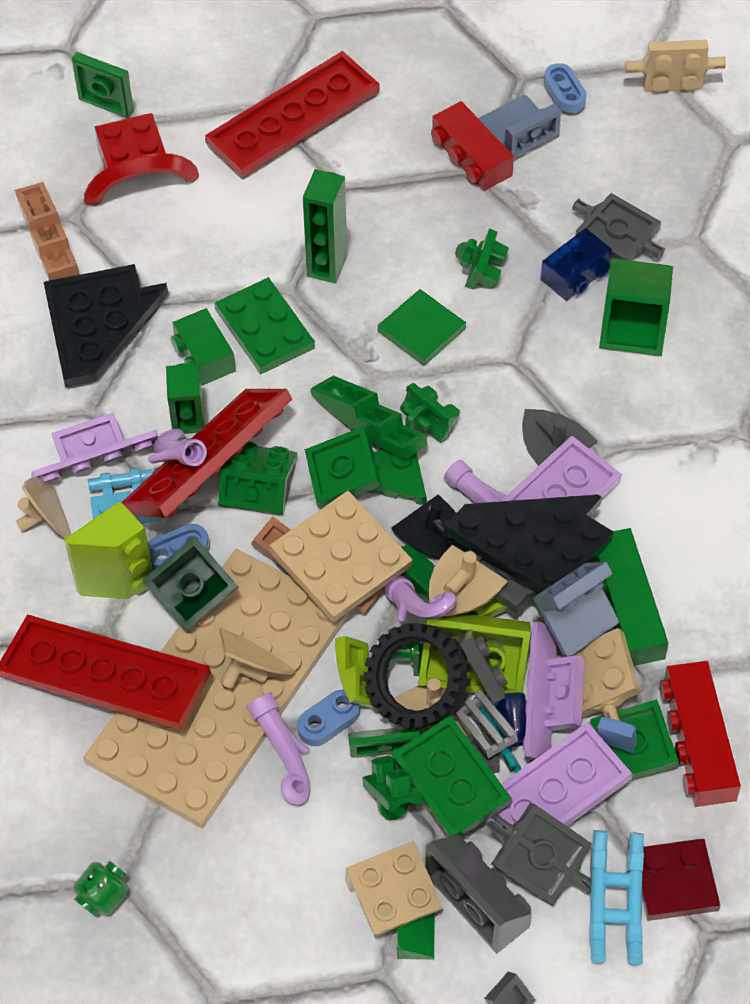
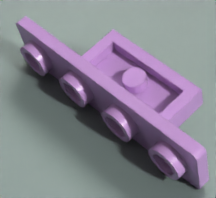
(91, 442)
(553, 692)

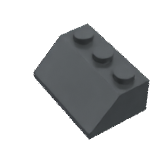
(477, 891)

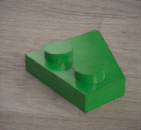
(400, 477)

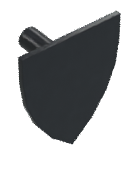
(426, 526)

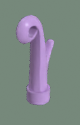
(170, 447)
(461, 477)
(403, 594)
(287, 747)

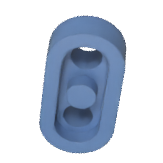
(565, 88)
(172, 541)
(331, 719)

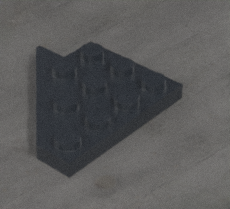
(97, 318)
(533, 537)

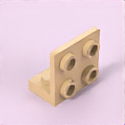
(393, 888)

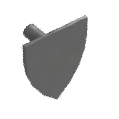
(548, 430)

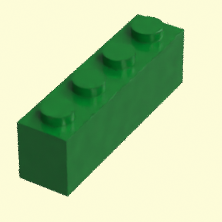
(325, 225)
(633, 599)

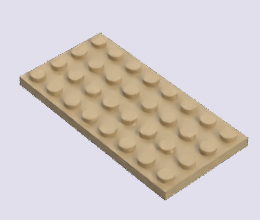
(200, 764)

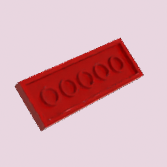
(292, 113)
(222, 438)
(104, 671)

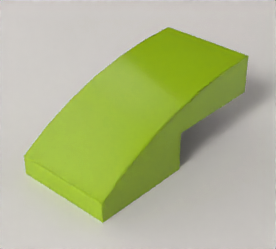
(351, 660)

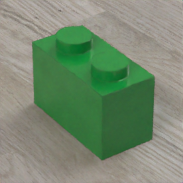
(203, 345)
(185, 397)

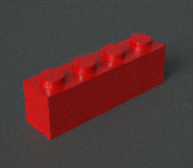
(700, 733)

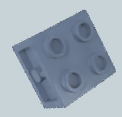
(522, 124)
(578, 607)

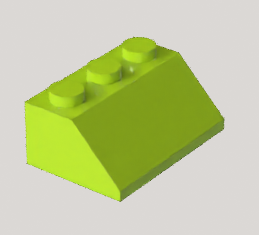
(110, 555)
(505, 638)

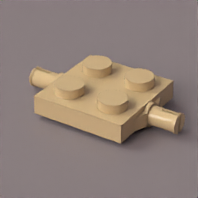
(675, 65)
(607, 674)

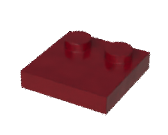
(678, 880)

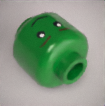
(100, 888)

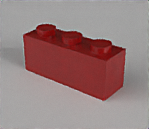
(472, 146)

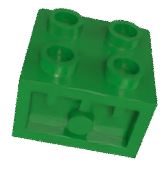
(257, 478)

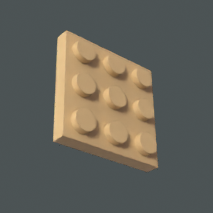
(340, 556)

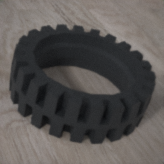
(378, 670)

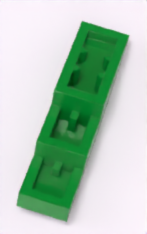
(361, 408)

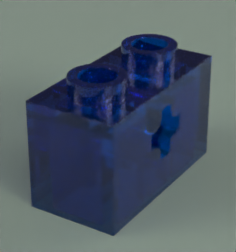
(576, 264)

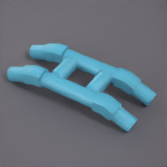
(632, 881)

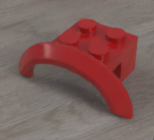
(130, 150)

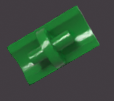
(478, 256)
(426, 412)
(391, 787)

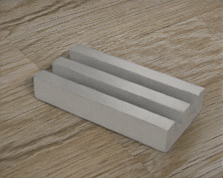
(473, 707)

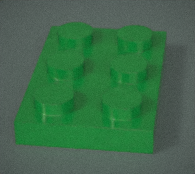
(264, 325)
(452, 778)

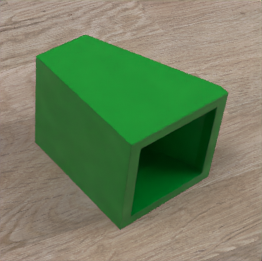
(636, 307)

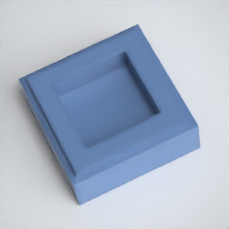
(618, 734)

